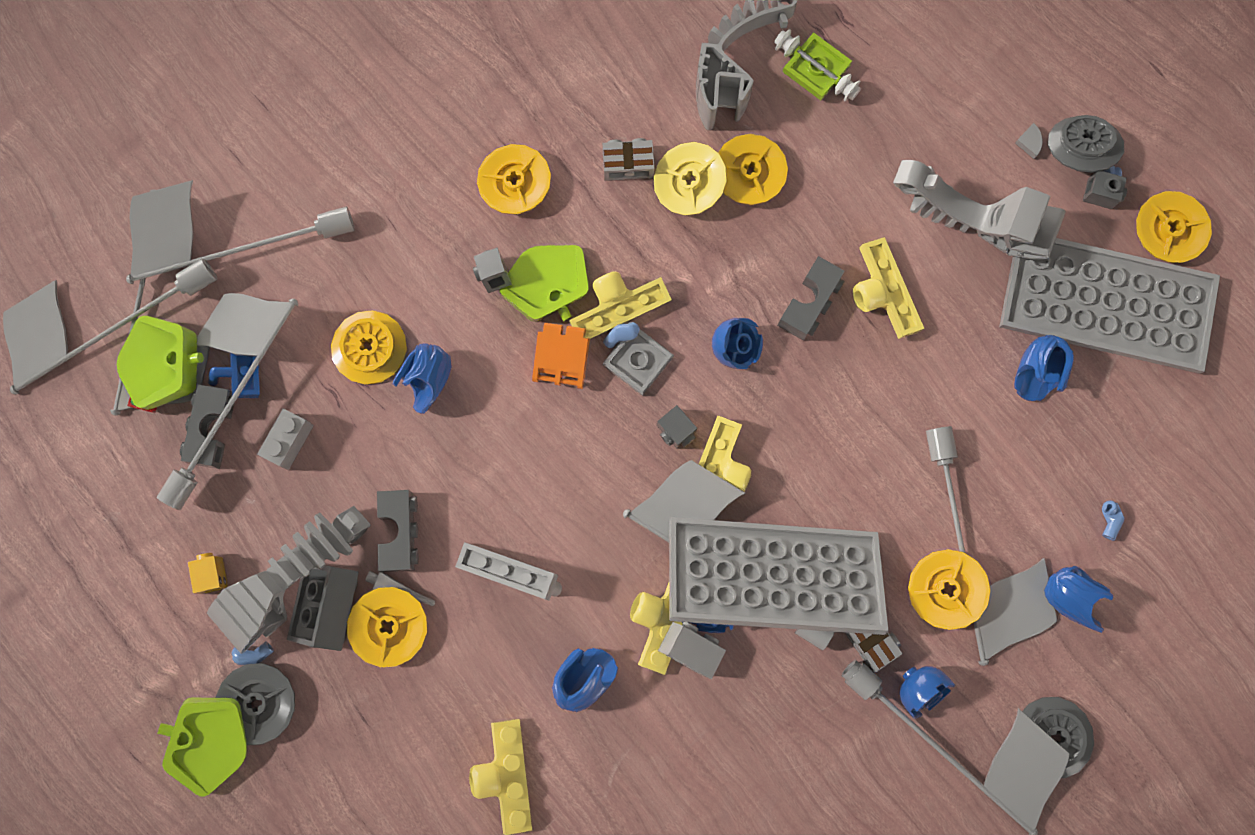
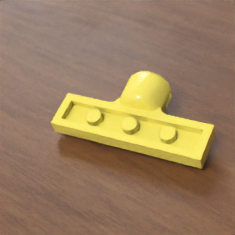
(886, 289)
(619, 304)
(718, 454)
(654, 614)
(505, 777)

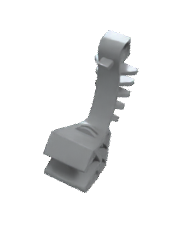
(719, 78)
(1015, 225)
(257, 603)

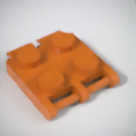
(561, 355)

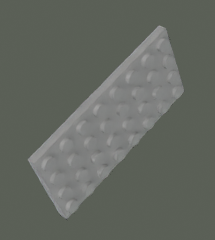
(1114, 304)
(775, 576)

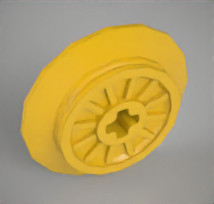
(768, 165)
(498, 173)
(1190, 224)
(387, 349)
(969, 597)
(366, 626)

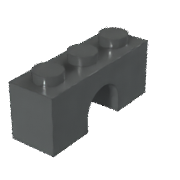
(801, 317)
(207, 406)
(400, 553)

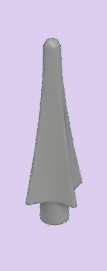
(383, 580)

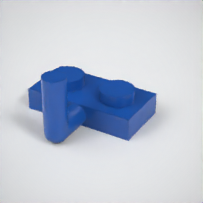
(239, 367)

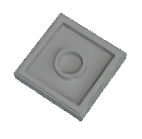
(638, 361)

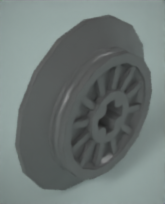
(1086, 143)
(272, 689)
(1068, 721)

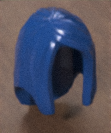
(1043, 368)
(426, 372)
(1074, 595)
(583, 678)

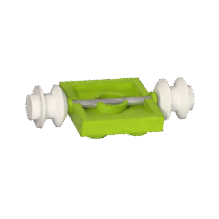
(817, 66)

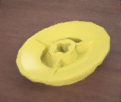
(681, 164)

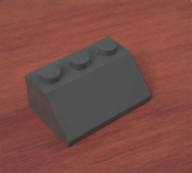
(323, 608)

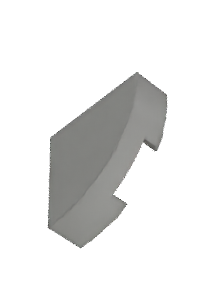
(1031, 141)

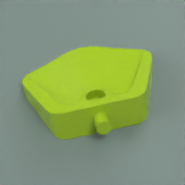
(547, 281)
(158, 362)
(205, 743)

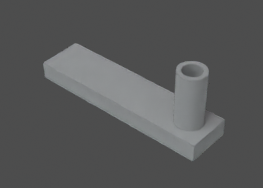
(509, 572)

